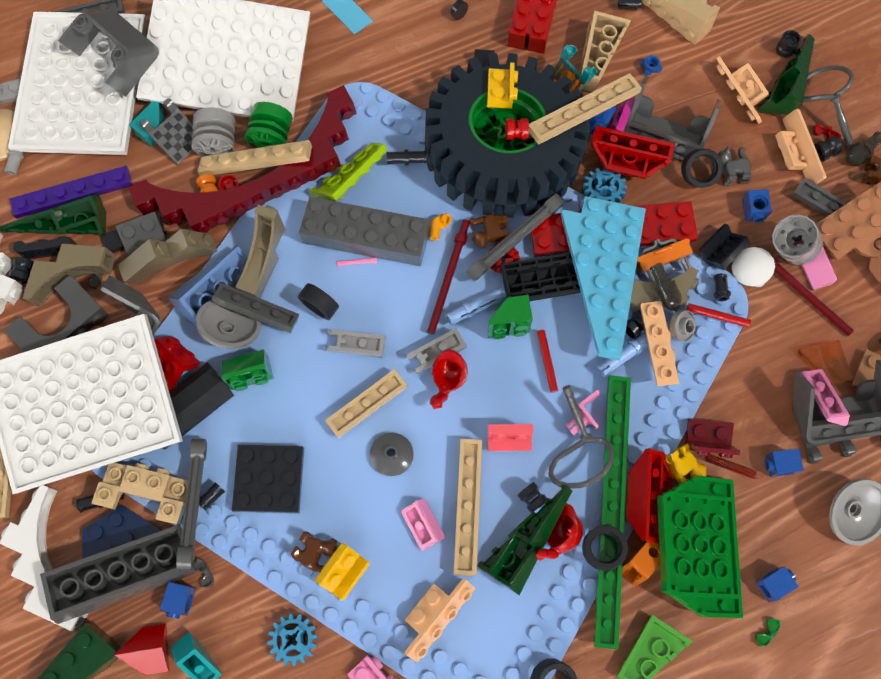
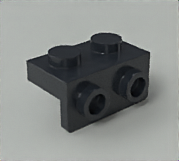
(723, 247)

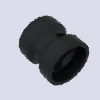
(788, 43)
(831, 147)
(21, 269)
(635, 325)
(529, 493)

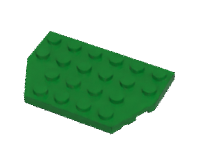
(701, 547)

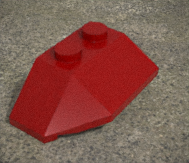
(631, 153)
(646, 481)

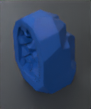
(602, 119)

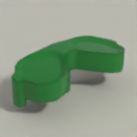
(773, 626)

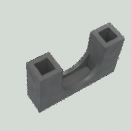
(84, 316)

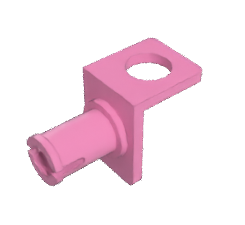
(585, 415)

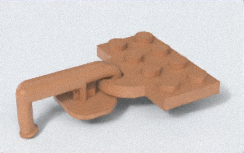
(856, 228)

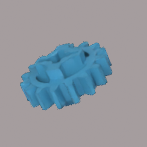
(604, 186)
(301, 646)

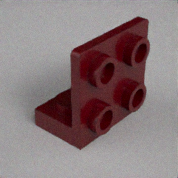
(711, 436)

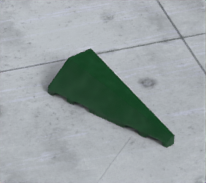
(791, 82)
(76, 217)
(516, 557)

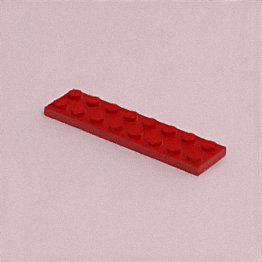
(660, 222)

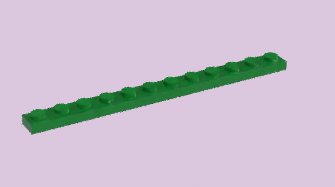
(612, 513)

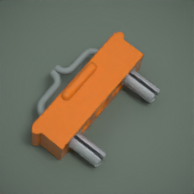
(666, 255)

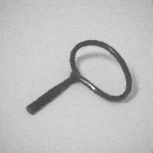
(834, 98)
(585, 438)

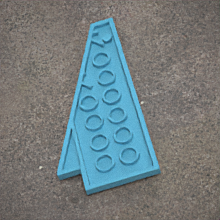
(605, 256)

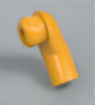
(438, 224)

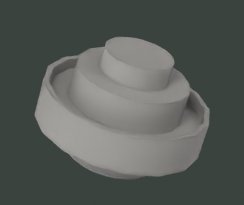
(682, 325)

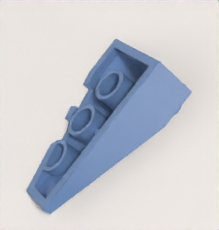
(201, 288)

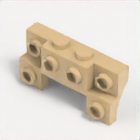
(144, 484)

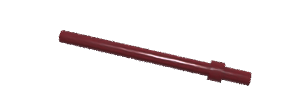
(460, 241)
(810, 297)

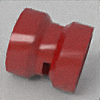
(517, 129)
(227, 182)

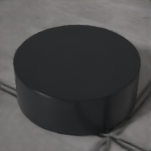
(459, 9)

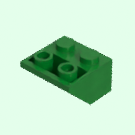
(511, 318)
(247, 370)

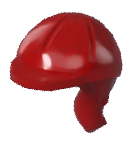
(448, 374)
(564, 536)

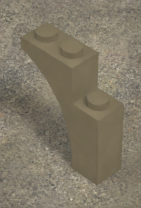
(262, 254)
(158, 255)
(71, 260)
(645, 291)

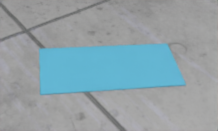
(349, 14)

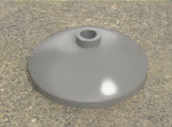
(226, 327)
(857, 512)

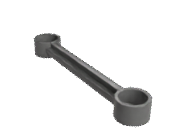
(481, 266)
(186, 550)

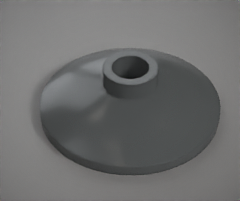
(395, 464)

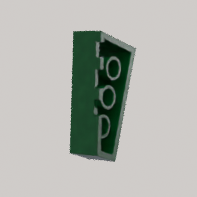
(84, 655)

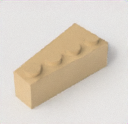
(689, 17)
(600, 44)

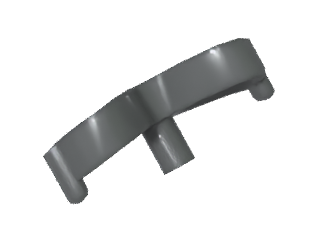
(95, 281)
(202, 566)

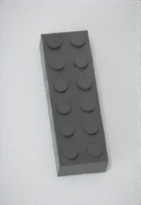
(365, 231)
(113, 575)

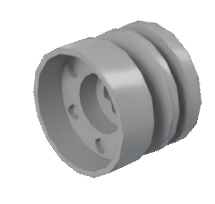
(213, 131)
(797, 228)

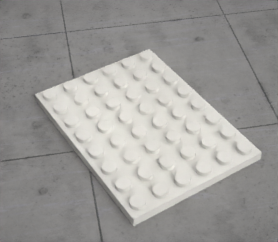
(225, 54)
(65, 96)
(84, 404)

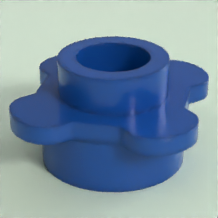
(653, 61)

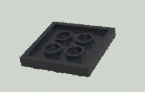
(268, 479)

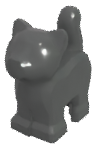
(735, 168)

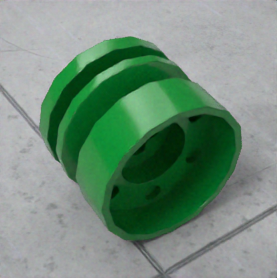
(268, 125)

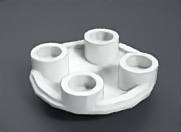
(753, 266)

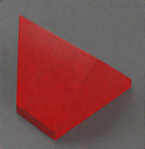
(147, 650)

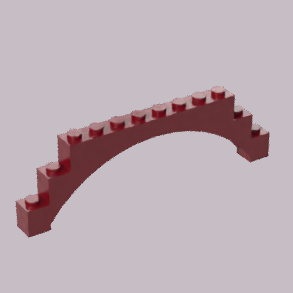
(216, 208)

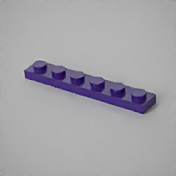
(70, 191)

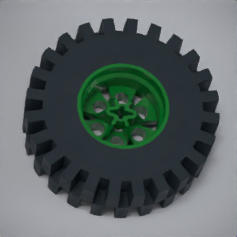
(464, 147)

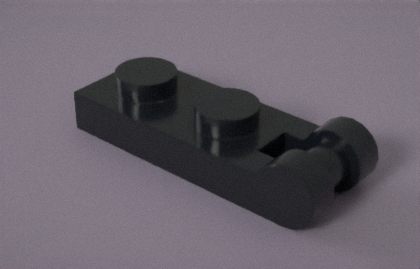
(42, 247)

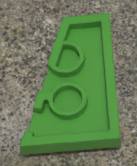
(652, 650)

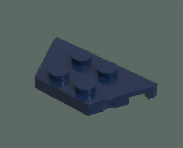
(115, 530)

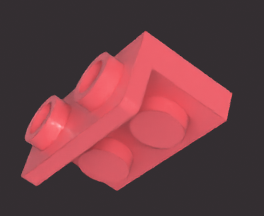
(510, 437)

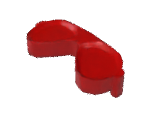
(820, 130)

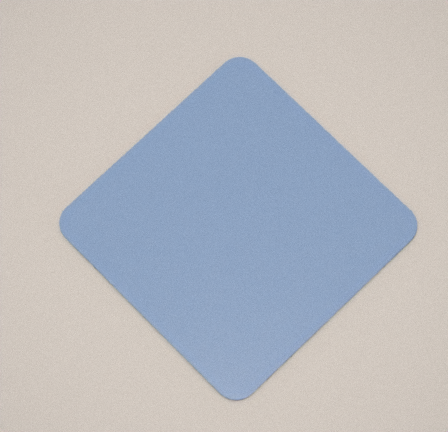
(506, 383)

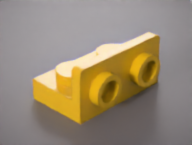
(501, 87)
(342, 571)

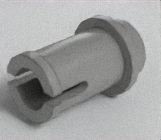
(13, 162)

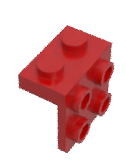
(174, 359)

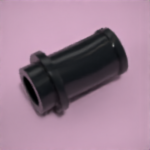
(629, 4)
(721, 287)
(210, 497)

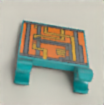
(564, 67)

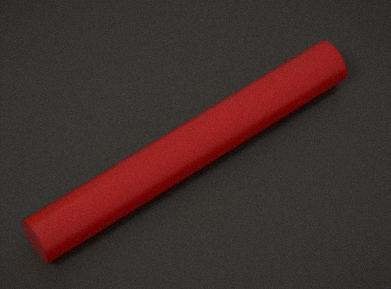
(718, 315)
(547, 361)

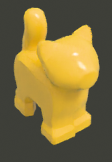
(684, 462)

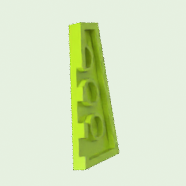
(349, 173)

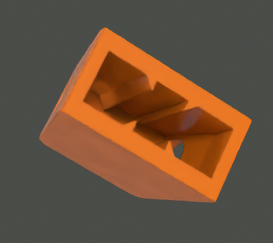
(642, 563)

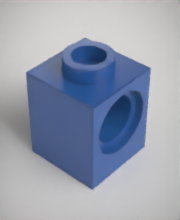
(762, 200)
(784, 462)
(777, 583)
(177, 600)

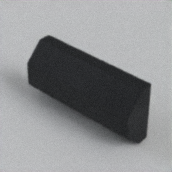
(541, 277)
(198, 397)

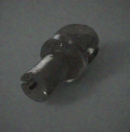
(863, 150)
(666, 288)

